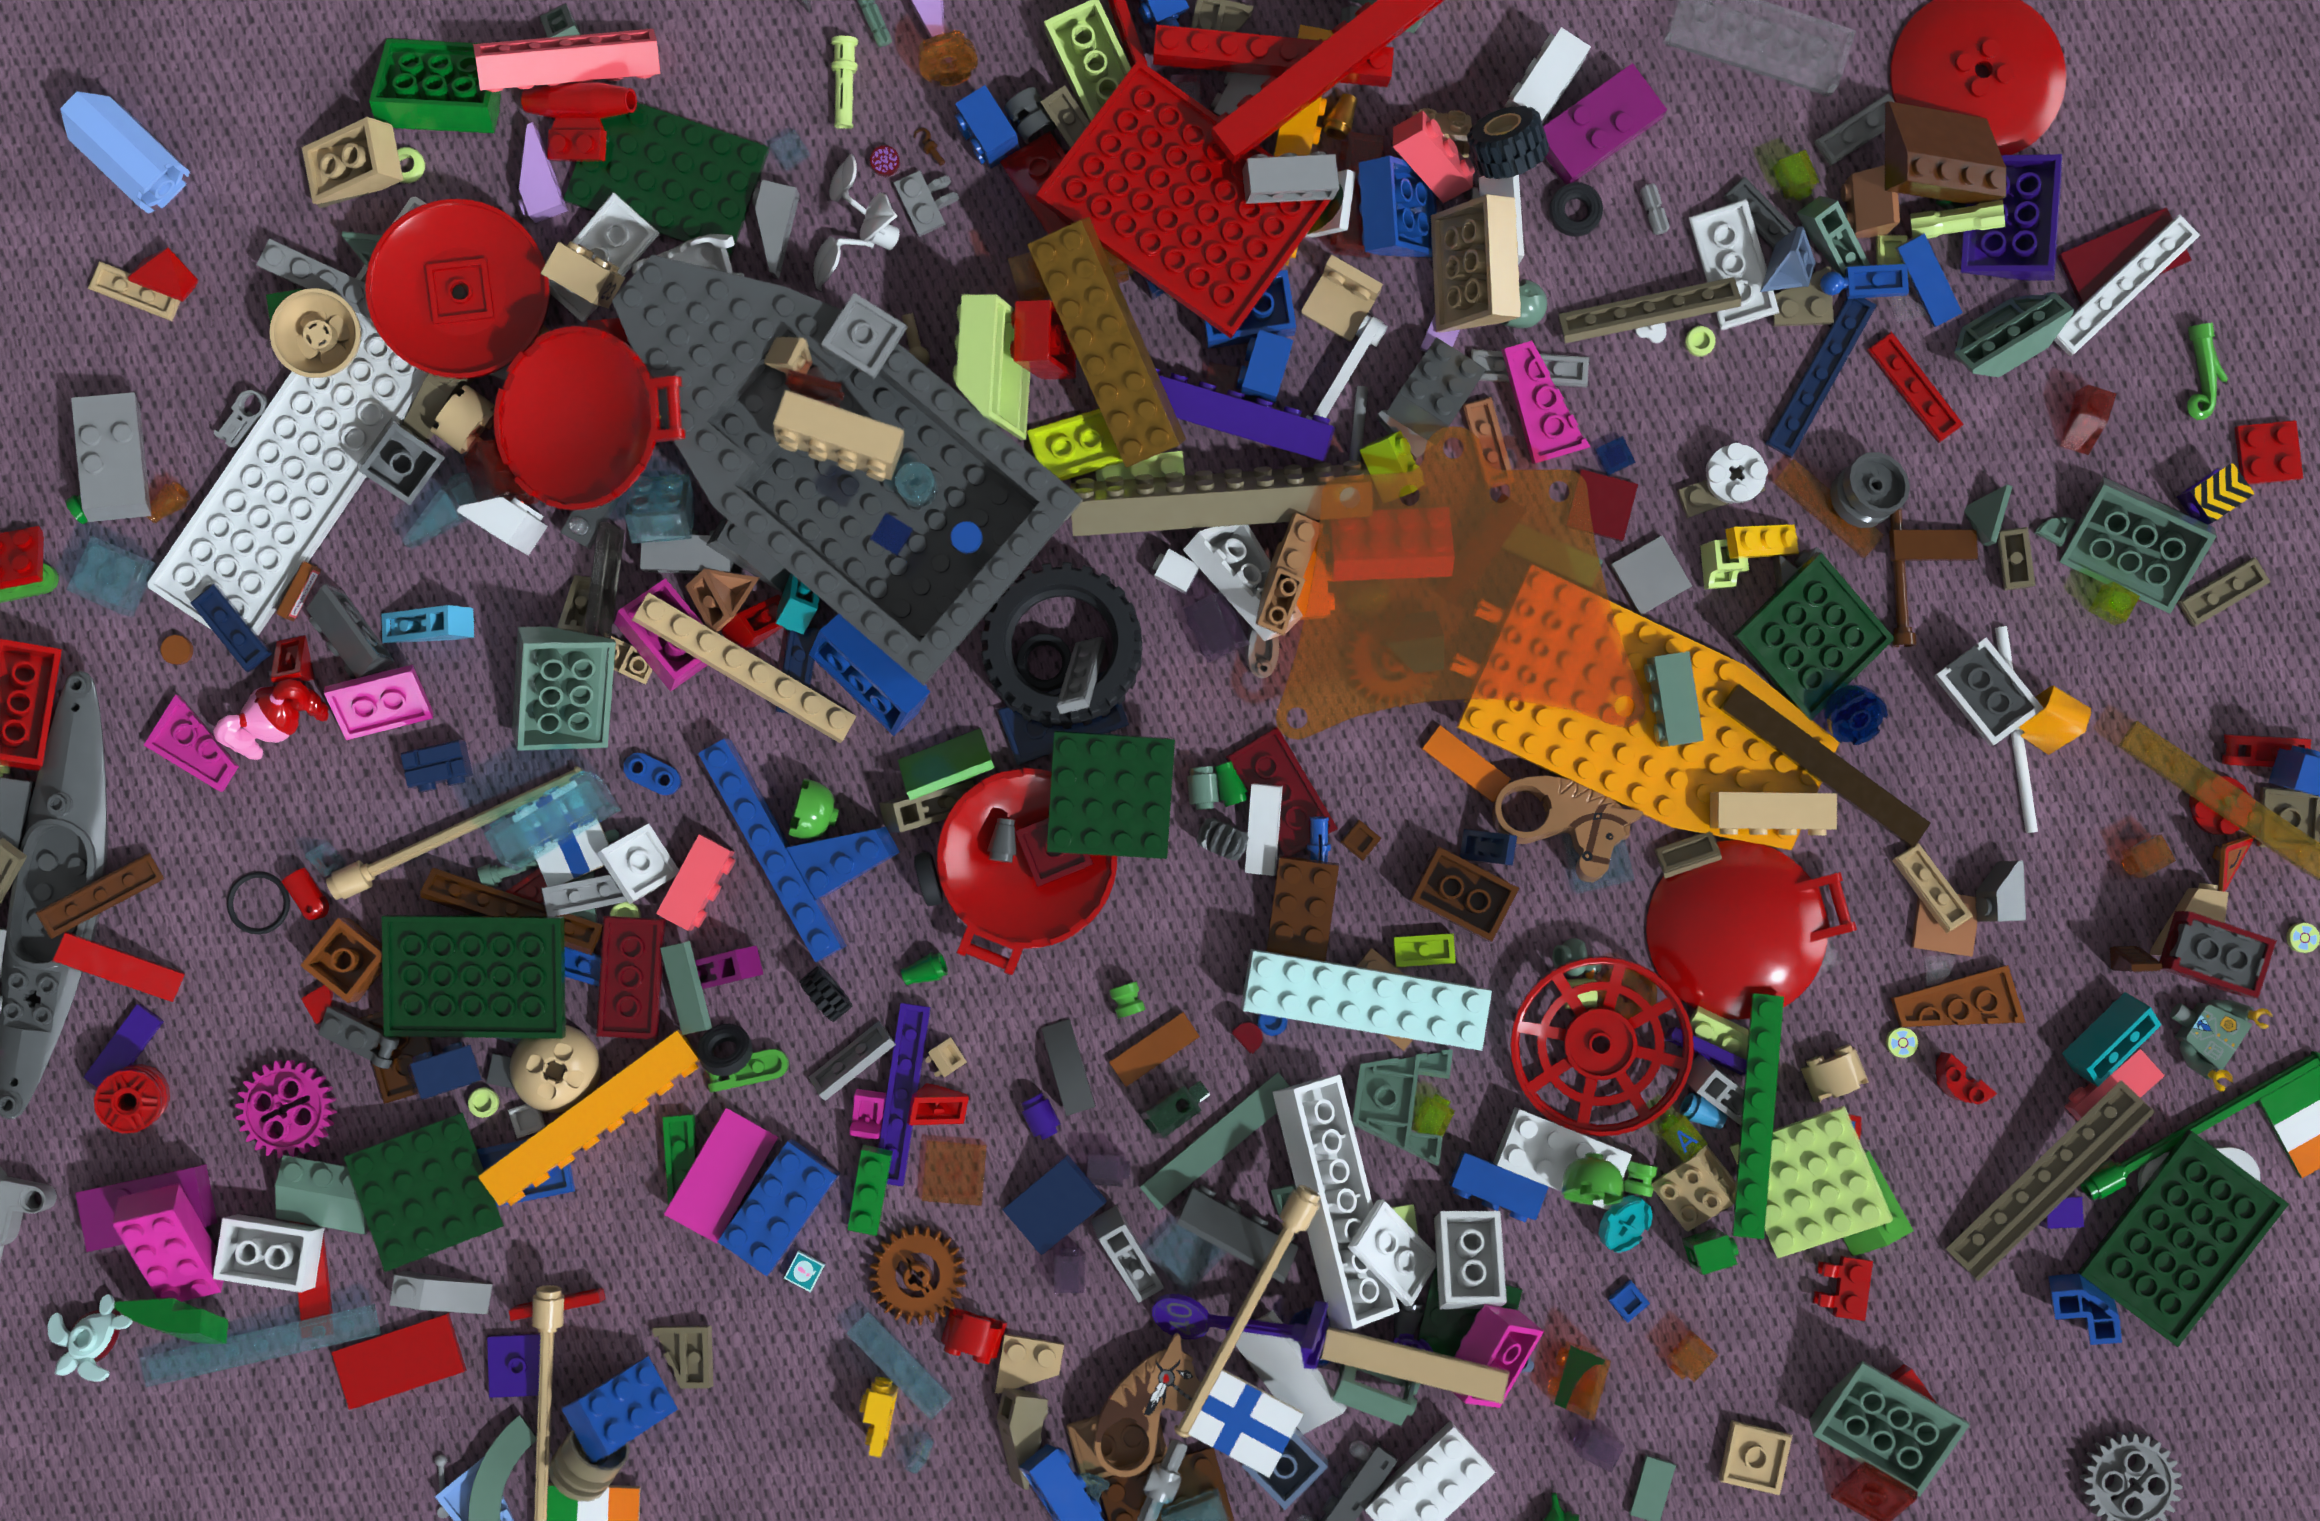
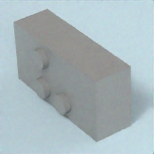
(111, 457)

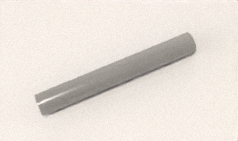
(1358, 423)

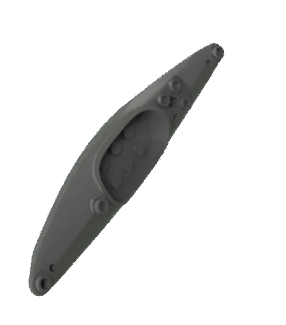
(64, 852)

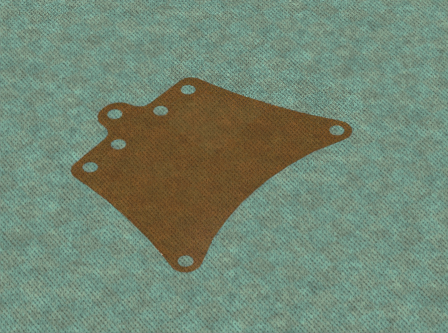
(1457, 597)

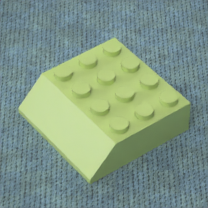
(985, 364)

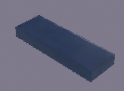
(231, 628)
(797, 660)

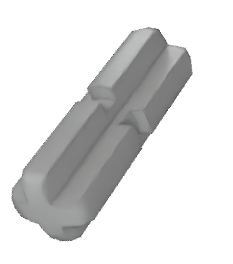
(1656, 214)

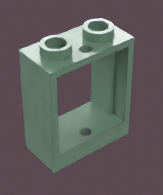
(1373, 1400)

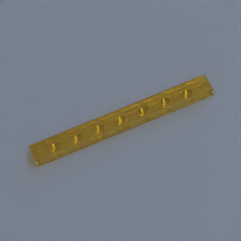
(2223, 798)

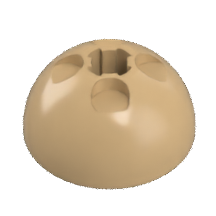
(300, 327)
(573, 1052)

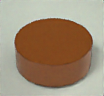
(176, 650)

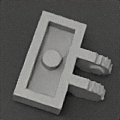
(920, 203)

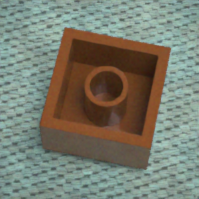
(346, 960)

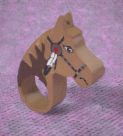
(1154, 1384)

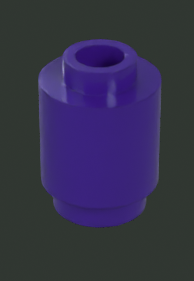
(1040, 1116)

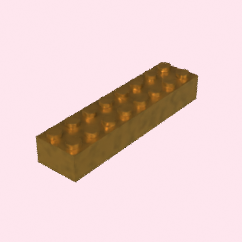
(1107, 342)

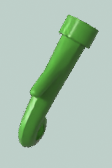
(2208, 368)

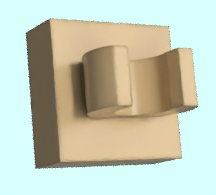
(946, 1057)

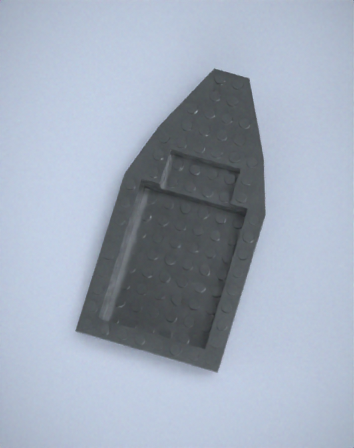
(813, 512)

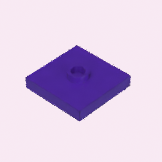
(513, 1365)

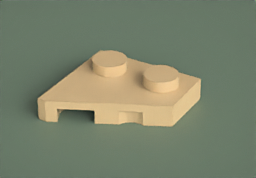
(1027, 1361)

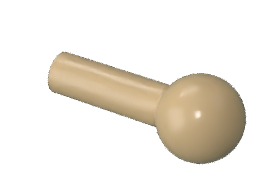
(913, 339)

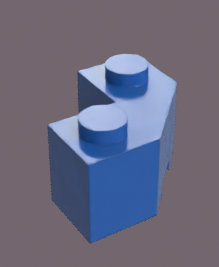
(2078, 1298)

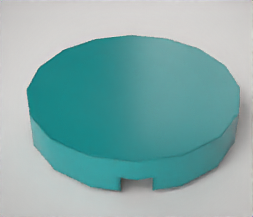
(1625, 1223)

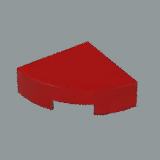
(317, 1003)

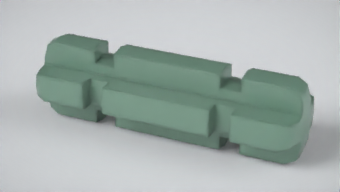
(875, 22)

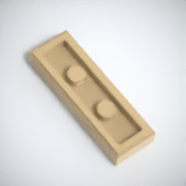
(115, 284)
(1932, 888)

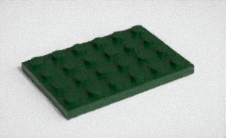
(673, 174)
(473, 976)
(2183, 1237)

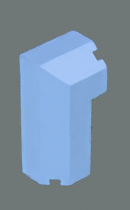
(123, 149)

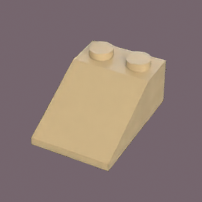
(352, 161)

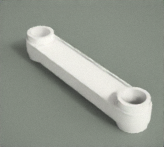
(1370, 333)

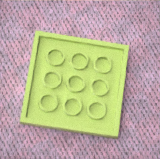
(1819, 1184)

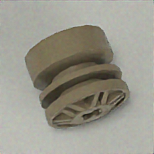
(577, 1476)

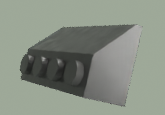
(1232, 1230)

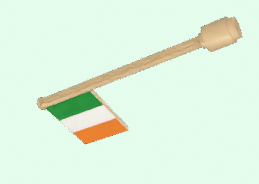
(618, 1501)

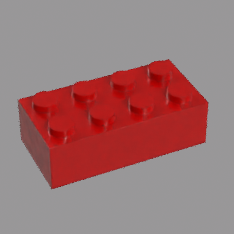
(26, 701)

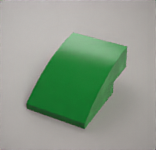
(176, 1319)

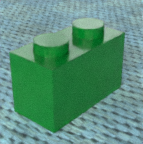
(1710, 1251)

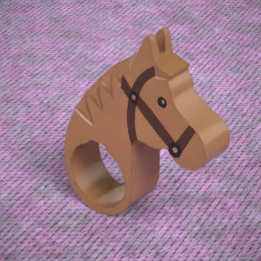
(1571, 808)

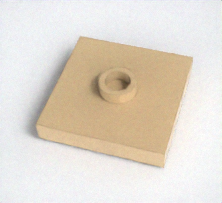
(1755, 1457)

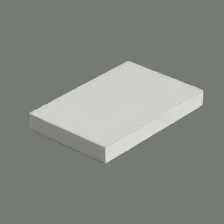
(1393, 1252)

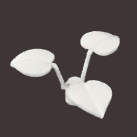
(873, 230)

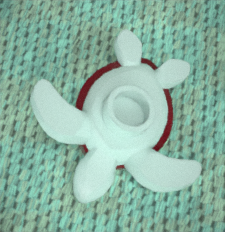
(89, 1339)

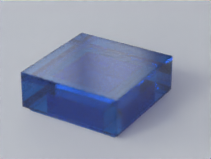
(1615, 456)
(891, 534)

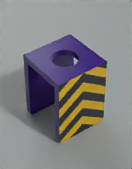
(2216, 494)

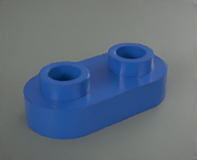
(652, 773)

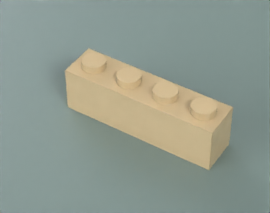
(1773, 811)

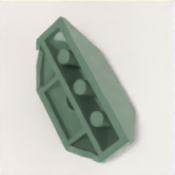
(2012, 333)

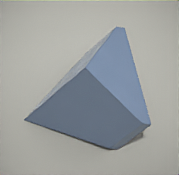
(1790, 263)

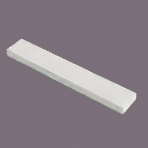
(2126, 284)

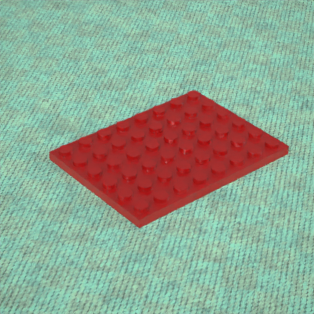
(1175, 201)

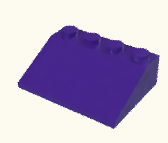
(2031, 211)

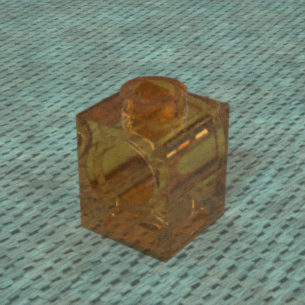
(1691, 1357)

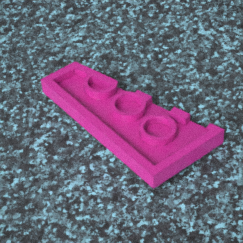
(1542, 412)

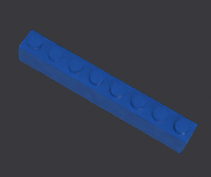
(770, 849)

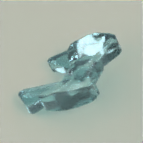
(1095, 1485)

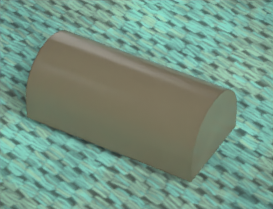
(2016, 559)

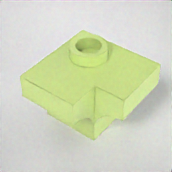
(1718, 568)

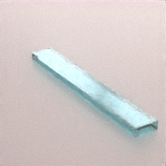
(260, 1345)

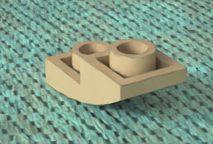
(630, 662)

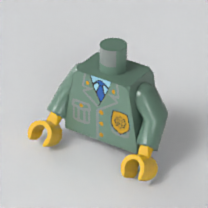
(2213, 1034)

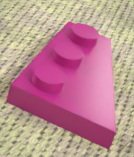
(191, 746)

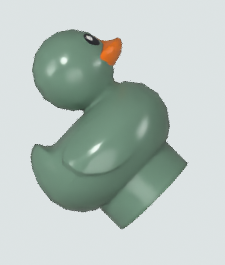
(1572, 950)

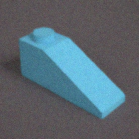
(428, 624)

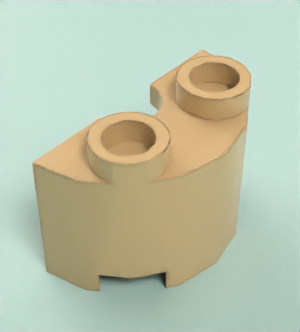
(1834, 1075)

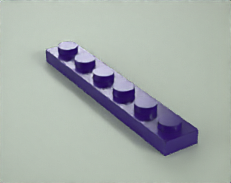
(902, 1084)

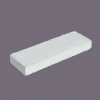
(1263, 829)

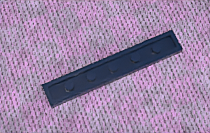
(1820, 375)

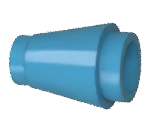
(1701, 1111)

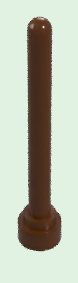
(1903, 633)

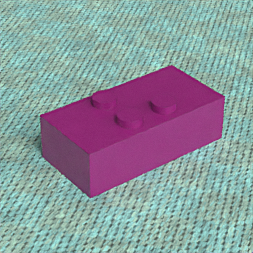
(1602, 124)
(99, 1204)

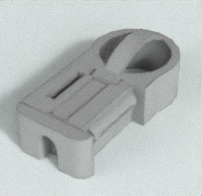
(241, 423)

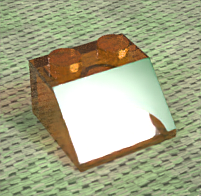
(1579, 1379)

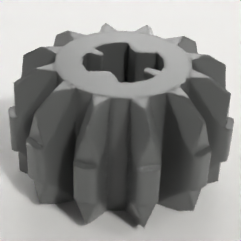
(1222, 839)

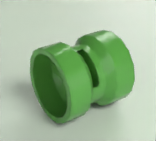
(1127, 999)
(1640, 1171)

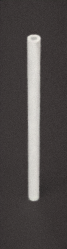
(2019, 746)

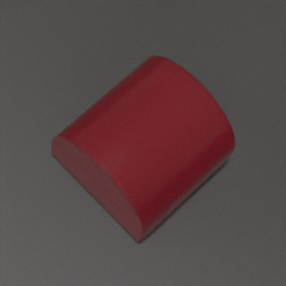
(1248, 1035)

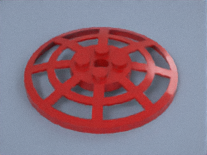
(1602, 1064)

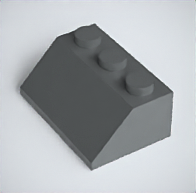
(348, 633)

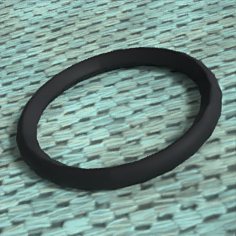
(230, 899)

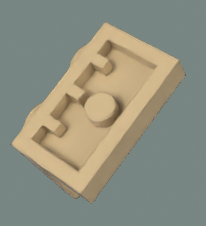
(1341, 298)
(1696, 1189)

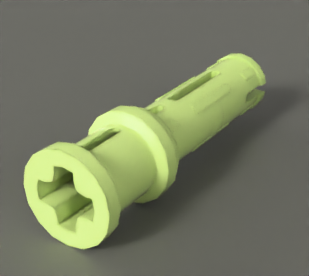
(844, 68)

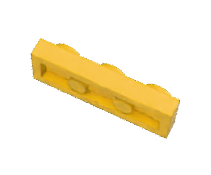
(1761, 541)

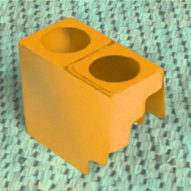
(2058, 722)

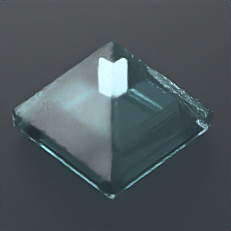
(316, 855)

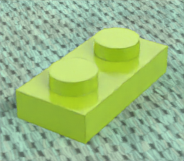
(1424, 950)

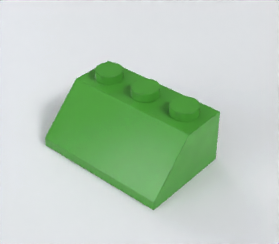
(1883, 1234)

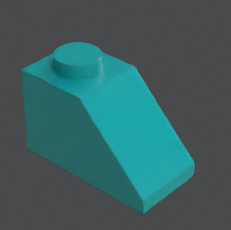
(796, 606)

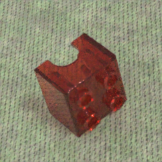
(491, 476)

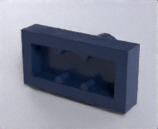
(1488, 847)

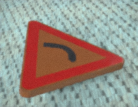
(2230, 858)

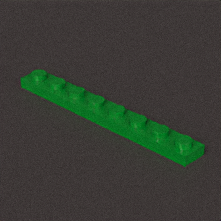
(1757, 1116)

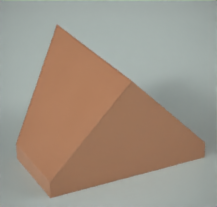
(719, 595)

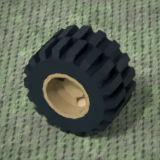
(1508, 142)

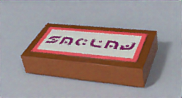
(298, 591)

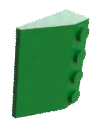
(432, 88)

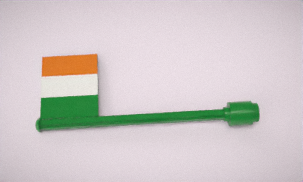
(2286, 1099)

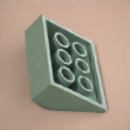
(2138, 544)
(562, 689)
(1887, 1426)

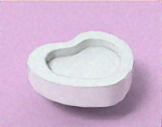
(1655, 333)

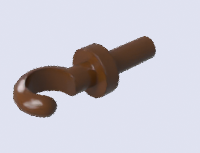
(930, 147)

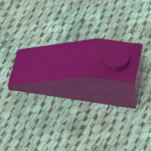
(729, 967)

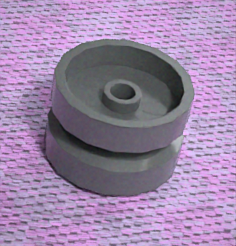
(1869, 490)

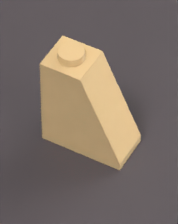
(2201, 900)

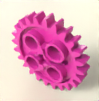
(296, 1133)

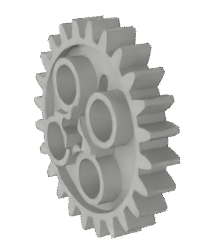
(2113, 1460)

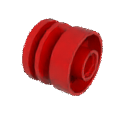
(116, 1108)

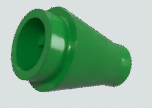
(1230, 785)
(927, 969)

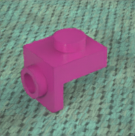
(867, 1114)

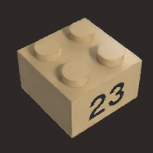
(580, 273)

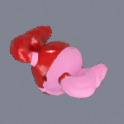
(269, 716)

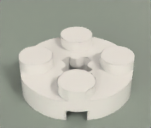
(1753, 472)

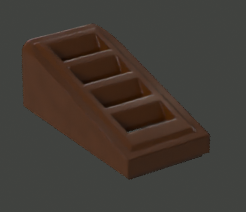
(2132, 959)

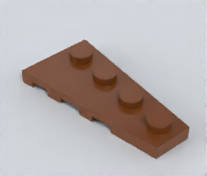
(1968, 1000)

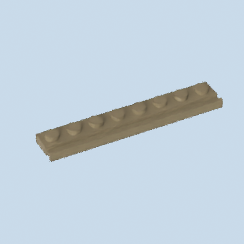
(2050, 1180)

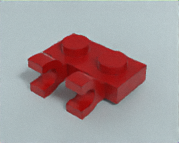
(1851, 1289)

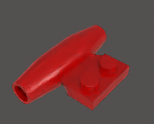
(578, 114)

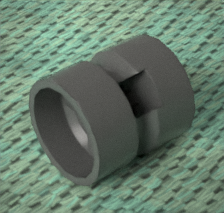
(1029, 114)

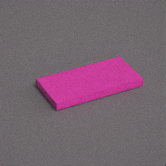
(720, 1175)

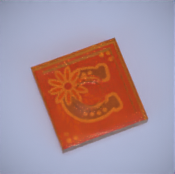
(954, 1172)

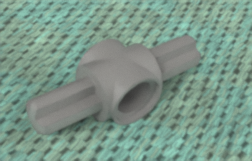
(1162, 1481)

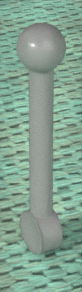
(440, 1461)

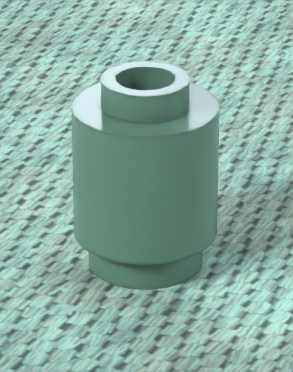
(1202, 787)

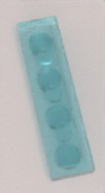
(899, 1365)

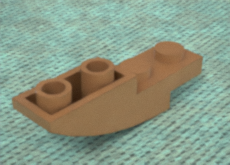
(1286, 574)

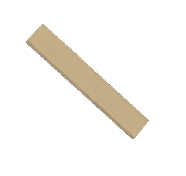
(1415, 1365)

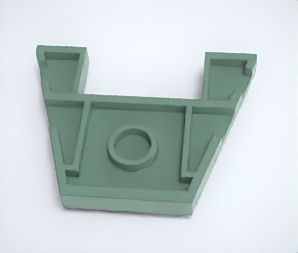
(1388, 1097)

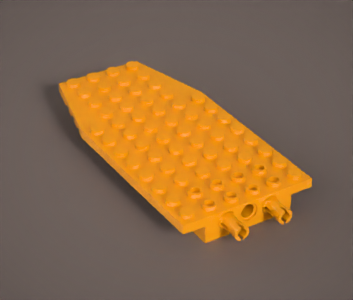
(1628, 762)

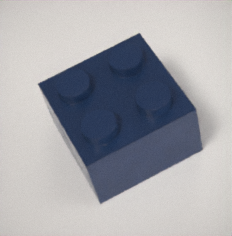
(443, 1072)

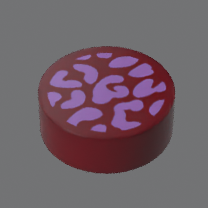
(884, 161)

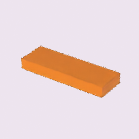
(1466, 763)

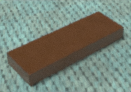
(1933, 545)

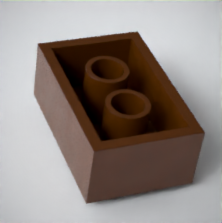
(1463, 894)

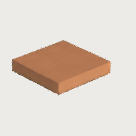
(1931, 936)

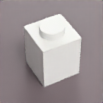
(1175, 570)

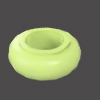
(419, 164)

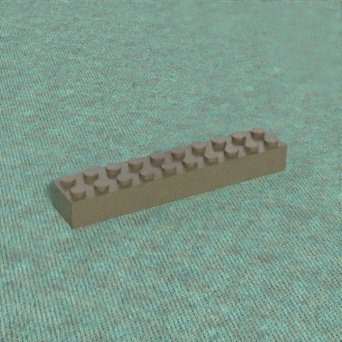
(1207, 498)

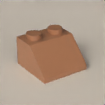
(1869, 206)

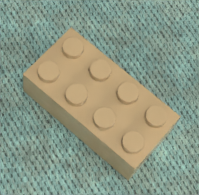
(838, 436)

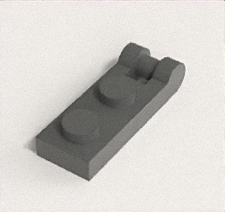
(358, 1036)

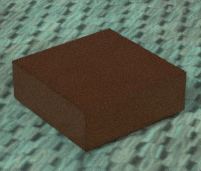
(1360, 840)

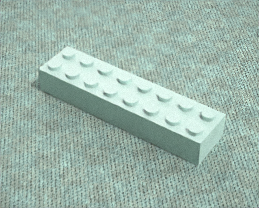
(1366, 999)

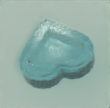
(920, 1454)

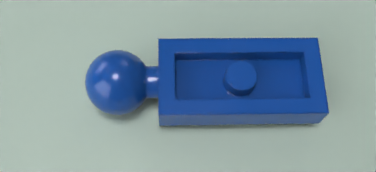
(1868, 281)

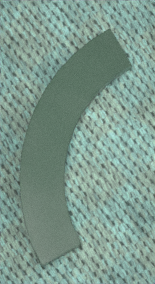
(496, 1468)

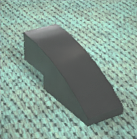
(1068, 1067)

